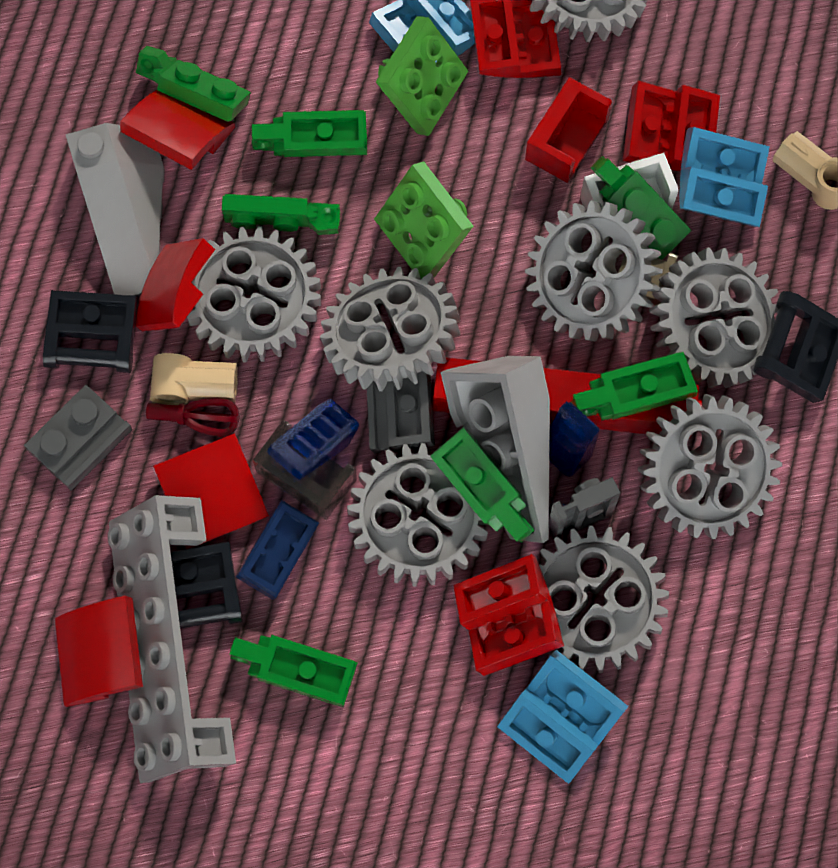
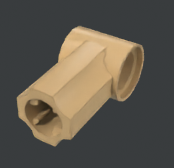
(809, 167)
(181, 380)

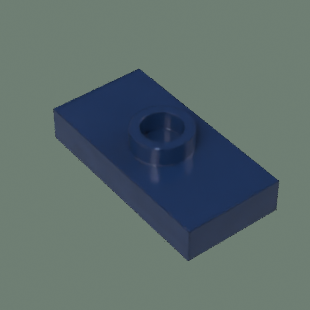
(277, 550)

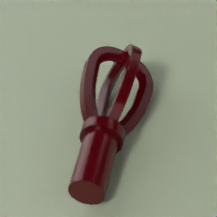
(183, 415)

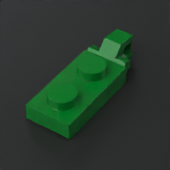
(192, 85)
(313, 134)
(631, 191)
(281, 212)
(638, 388)
(483, 484)
(297, 668)

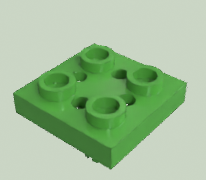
(414, 71)
(432, 219)

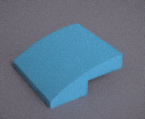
(449, 16)
(723, 177)
(562, 716)

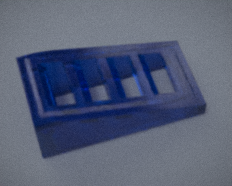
(317, 437)
(571, 439)

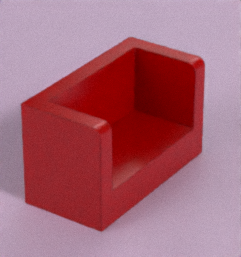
(568, 130)

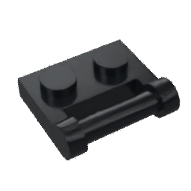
(90, 317)
(813, 351)
(205, 572)

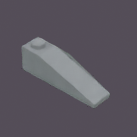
(124, 201)
(509, 415)

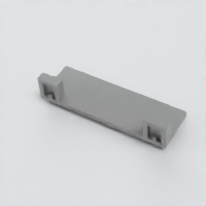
(160, 710)

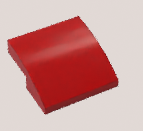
(513, 40)
(661, 119)
(175, 128)
(168, 289)
(221, 480)
(508, 615)
(98, 651)

